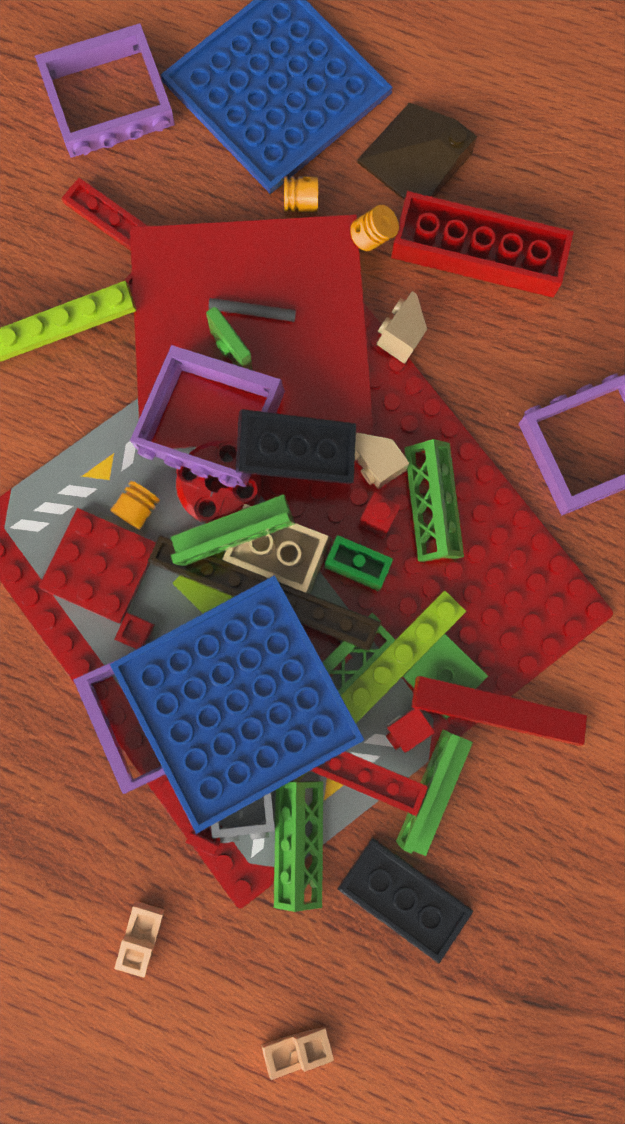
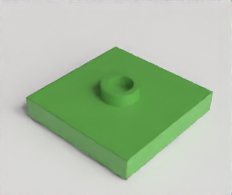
(228, 340)
(448, 664)

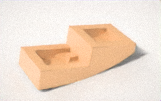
(139, 939)
(297, 1052)

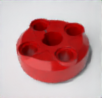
(201, 491)

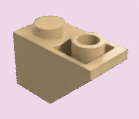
(405, 329)
(379, 458)

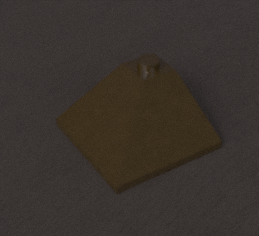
(418, 151)

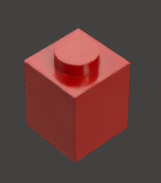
(379, 515)
(409, 730)

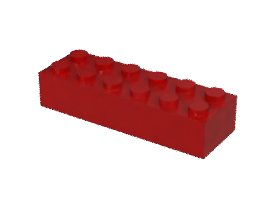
(482, 244)

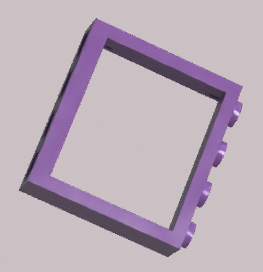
(95, 53)
(213, 369)
(564, 500)
(105, 733)

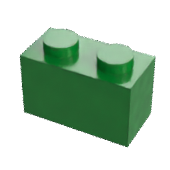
(358, 563)

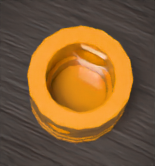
(301, 194)
(376, 228)
(135, 505)

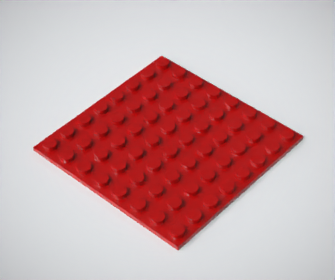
(272, 263)

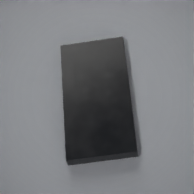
(295, 447)
(405, 900)

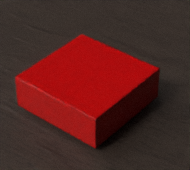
(134, 631)
(203, 842)

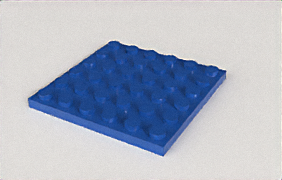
(276, 87)
(236, 703)

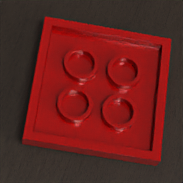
(98, 566)

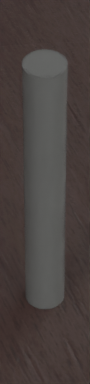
(253, 309)

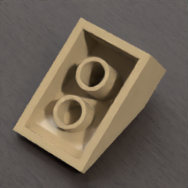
(289, 554)

